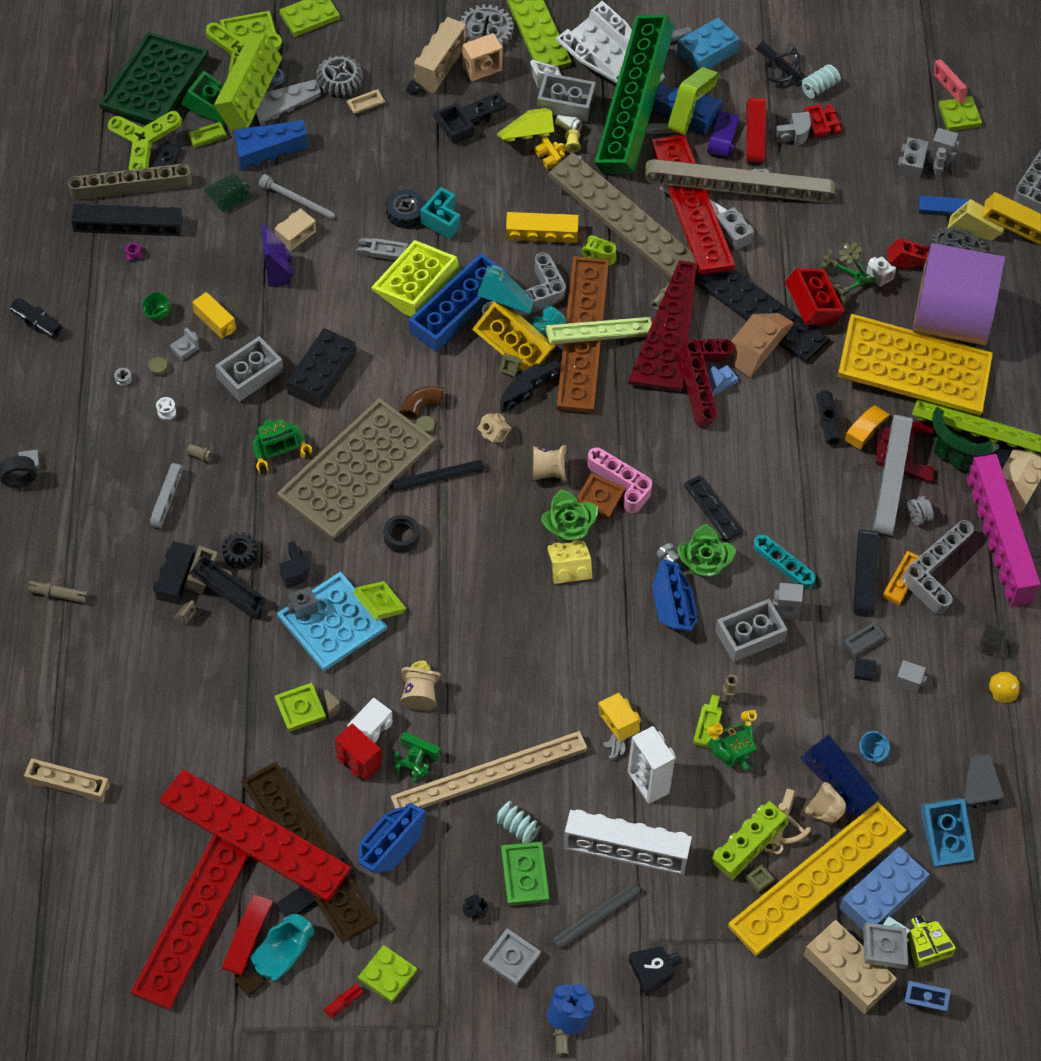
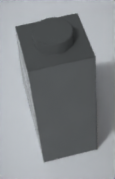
(981, 784)

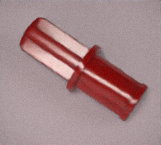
(343, 1001)

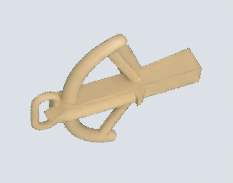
(786, 807)

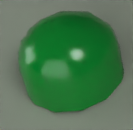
(156, 306)

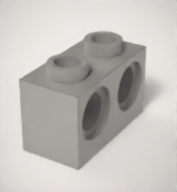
(913, 159)
(735, 229)

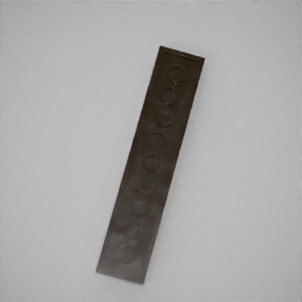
(279, 802)

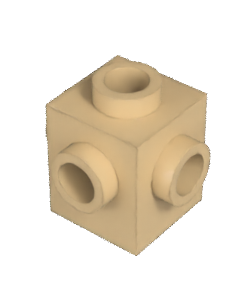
(494, 427)

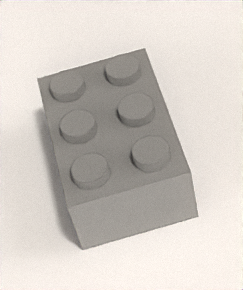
(566, 96)
(249, 368)
(751, 630)

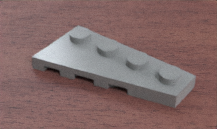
(285, 99)

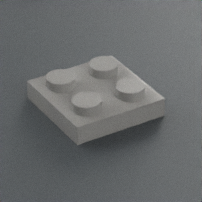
(885, 945)
(511, 957)

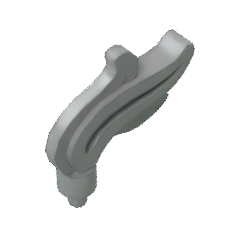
(616, 746)

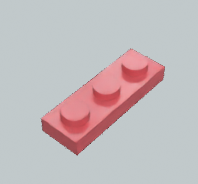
(950, 81)

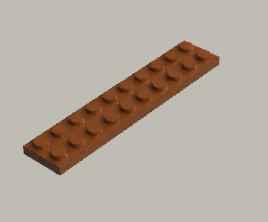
(581, 359)

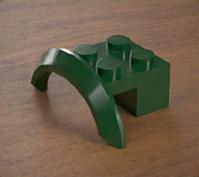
(955, 448)

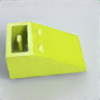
(530, 123)

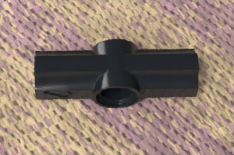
(36, 318)
(829, 425)

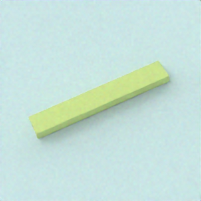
(598, 330)

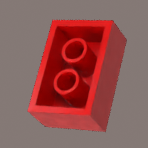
(814, 296)

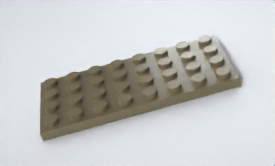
(355, 468)

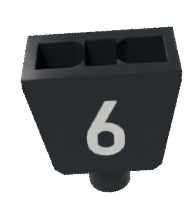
(653, 967)

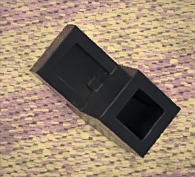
(297, 569)

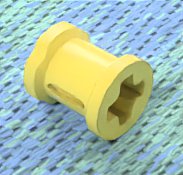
(572, 137)

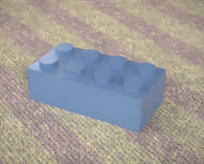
(884, 889)

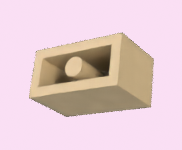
(295, 229)

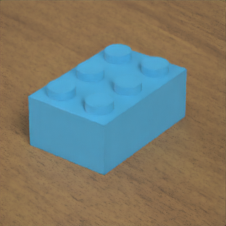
(708, 45)

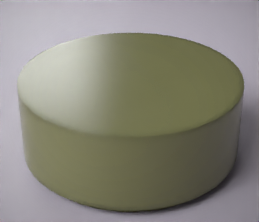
(157, 366)
(426, 423)

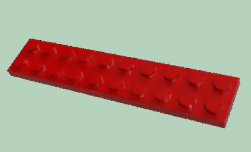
(695, 212)
(255, 835)
(190, 924)

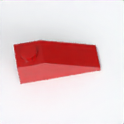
(907, 254)

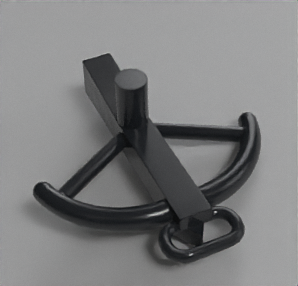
(776, 59)

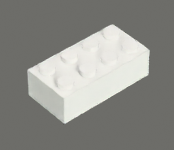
(651, 764)

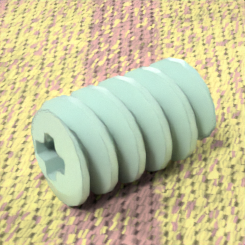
(820, 81)
(516, 823)

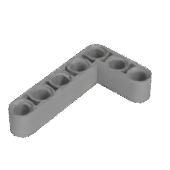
(1027, 189)
(551, 289)
(933, 560)

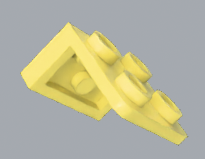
(570, 561)

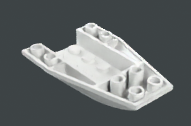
(600, 41)

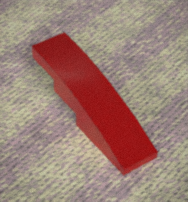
(247, 934)

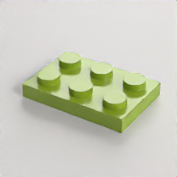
(308, 15)

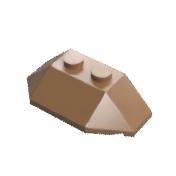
(758, 340)

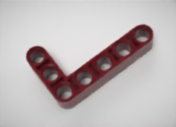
(693, 359)

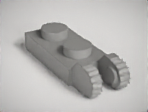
(381, 248)

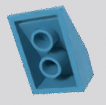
(947, 831)

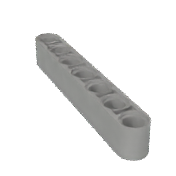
(892, 475)

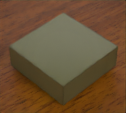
(510, 365)
(759, 878)

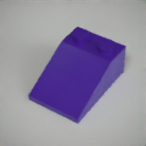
(276, 259)

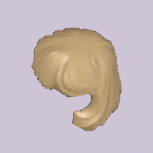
(826, 805)

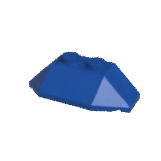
(674, 597)
(391, 838)

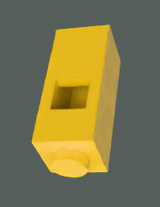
(214, 315)

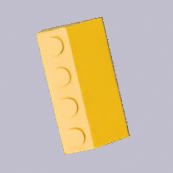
(513, 335)

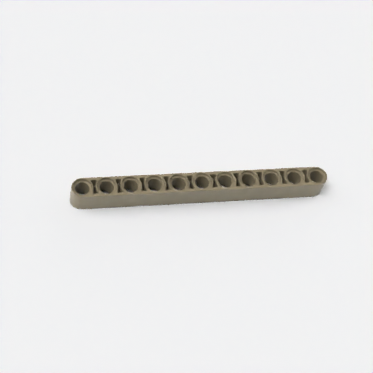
(740, 181)

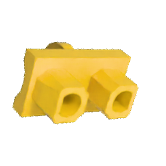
(554, 152)

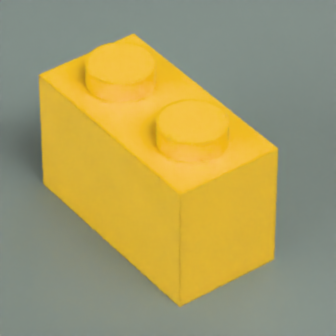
(619, 716)

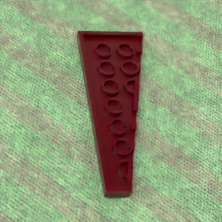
(659, 358)

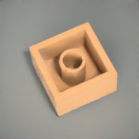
(482, 57)

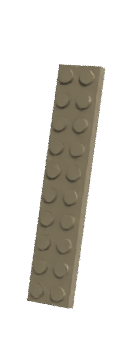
(620, 214)

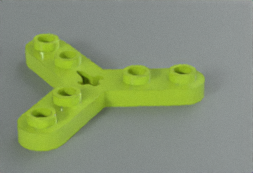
(232, 43)
(154, 131)

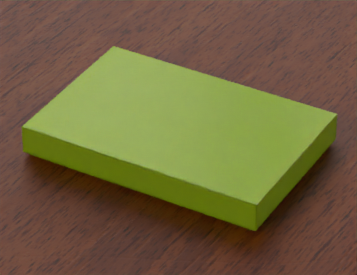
(249, 24)

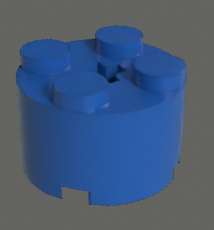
(570, 1008)

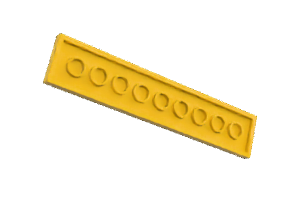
(816, 878)

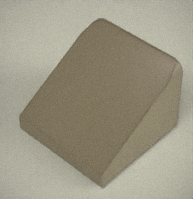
(185, 613)
(332, 704)

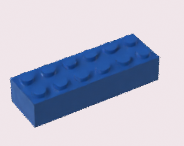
(451, 306)

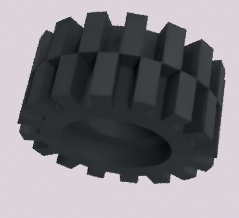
(240, 560)

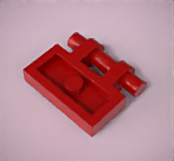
(819, 123)

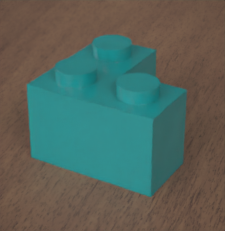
(439, 213)

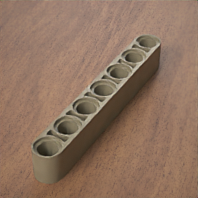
(129, 181)

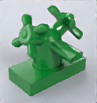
(417, 751)

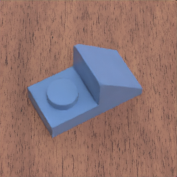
(721, 379)

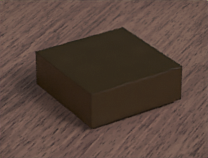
(249, 981)

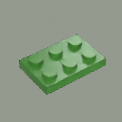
(524, 873)

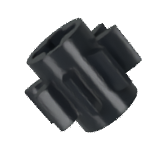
(475, 907)

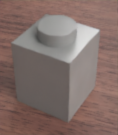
(910, 676)

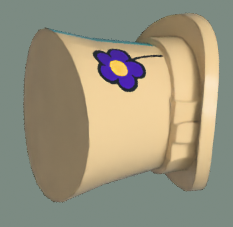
(549, 463)
(419, 688)

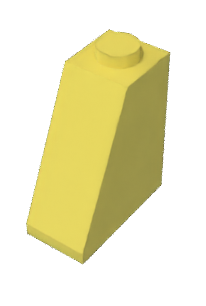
(970, 218)

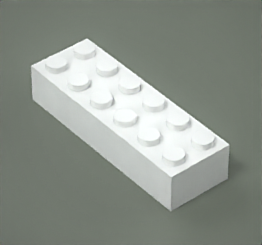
(627, 842)

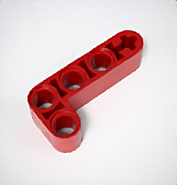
(755, 129)

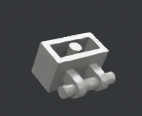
(943, 150)

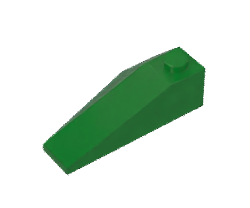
(202, 96)

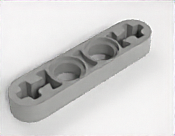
(166, 495)

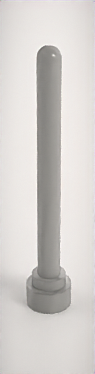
(267, 183)

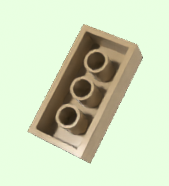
(440, 54)
(843, 964)

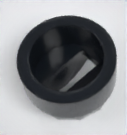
(413, 87)

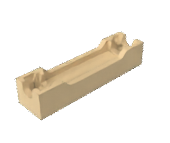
(66, 780)

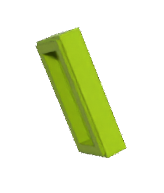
(207, 135)

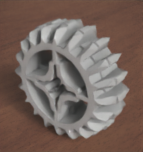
(344, 75)

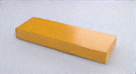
(896, 588)

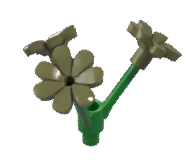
(851, 256)

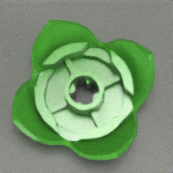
(565, 507)
(706, 542)

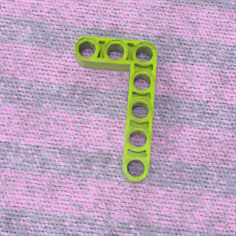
(688, 93)

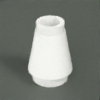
(568, 122)

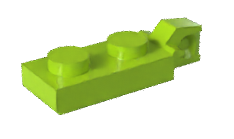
(709, 715)

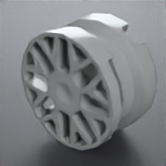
(920, 510)

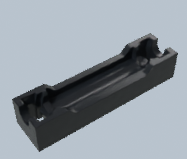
(227, 586)

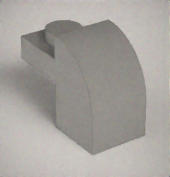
(797, 130)

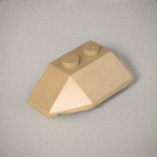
(1022, 476)

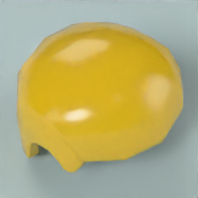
(1004, 687)

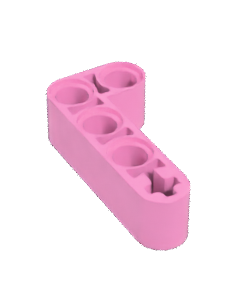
(601, 462)

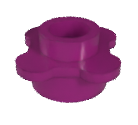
(133, 247)

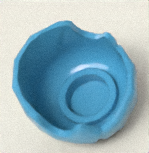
(874, 746)

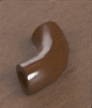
(420, 398)

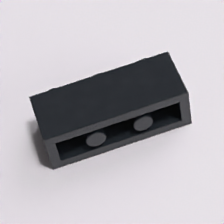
(174, 572)

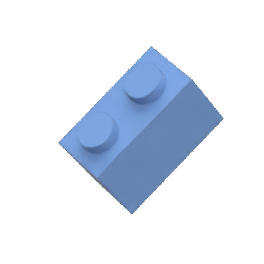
(927, 996)

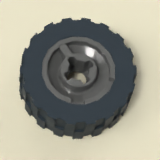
(404, 208)

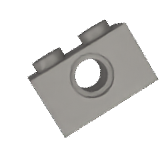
(788, 600)

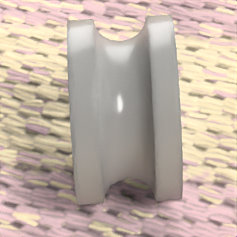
(123, 382)

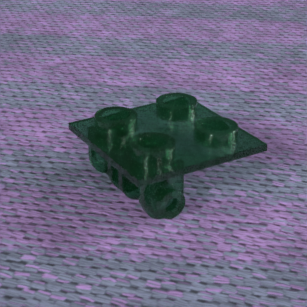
(228, 192)

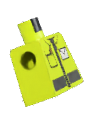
(929, 942)

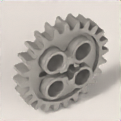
(499, 23)

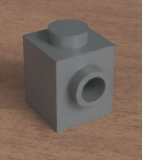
(302, 603)

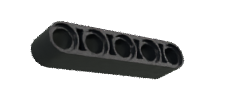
(866, 572)

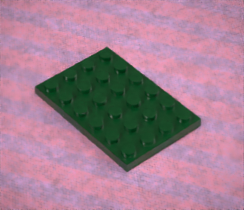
(154, 78)

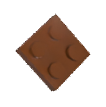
(601, 493)

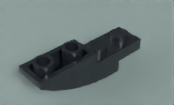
(522, 386)

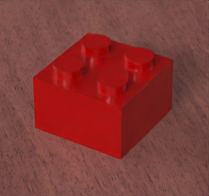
(357, 752)

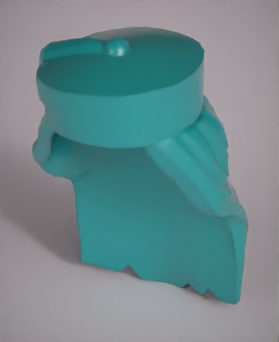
(282, 947)

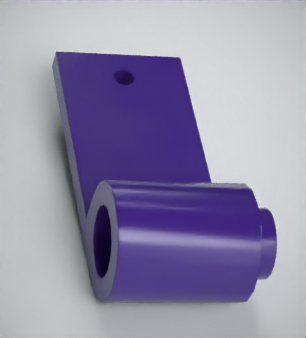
(723, 134)

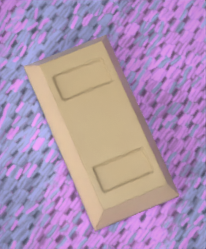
(365, 101)

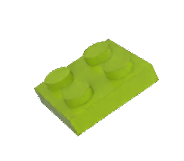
(960, 115)
(379, 600)
(300, 707)
(387, 974)

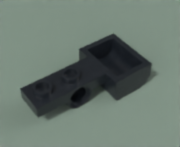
(458, 121)

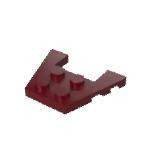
(918, 428)

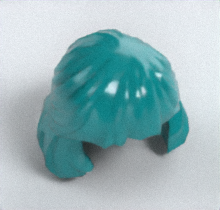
(551, 316)

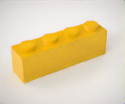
(1013, 217)
(542, 227)

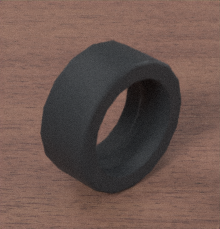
(19, 479)
(403, 546)

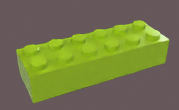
(248, 81)

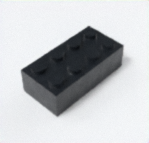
(321, 368)

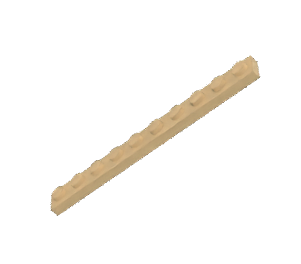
(492, 772)

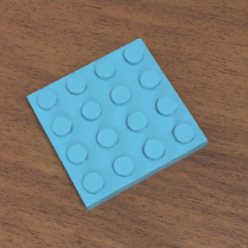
(337, 627)

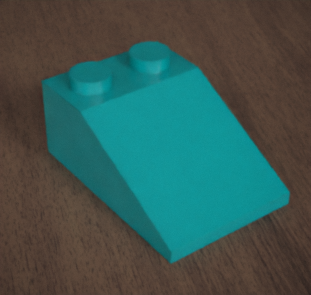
(503, 289)

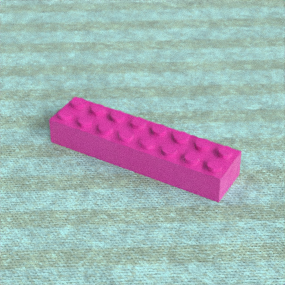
(1003, 530)

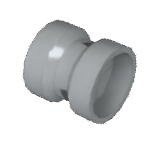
(668, 553)

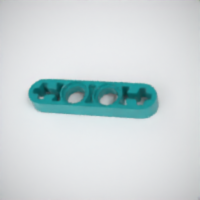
(781, 563)

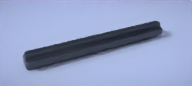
(437, 475)

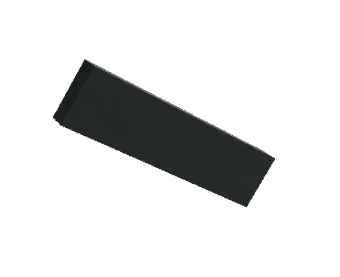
(713, 508)
(300, 899)

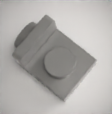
(185, 345)

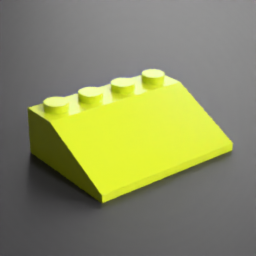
(416, 277)

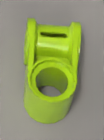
(599, 249)

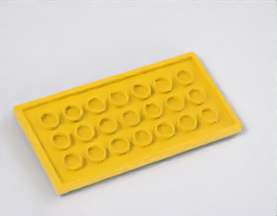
(915, 364)

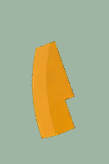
(866, 426)

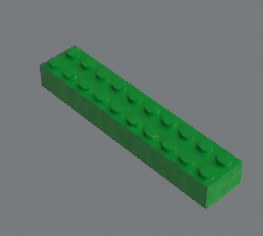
(634, 94)

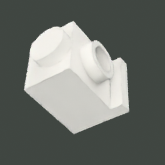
(881, 270)

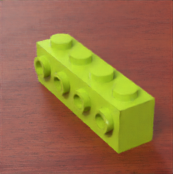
(750, 840)

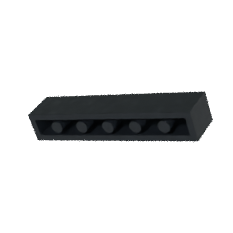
(127, 219)

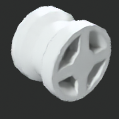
(164, 404)

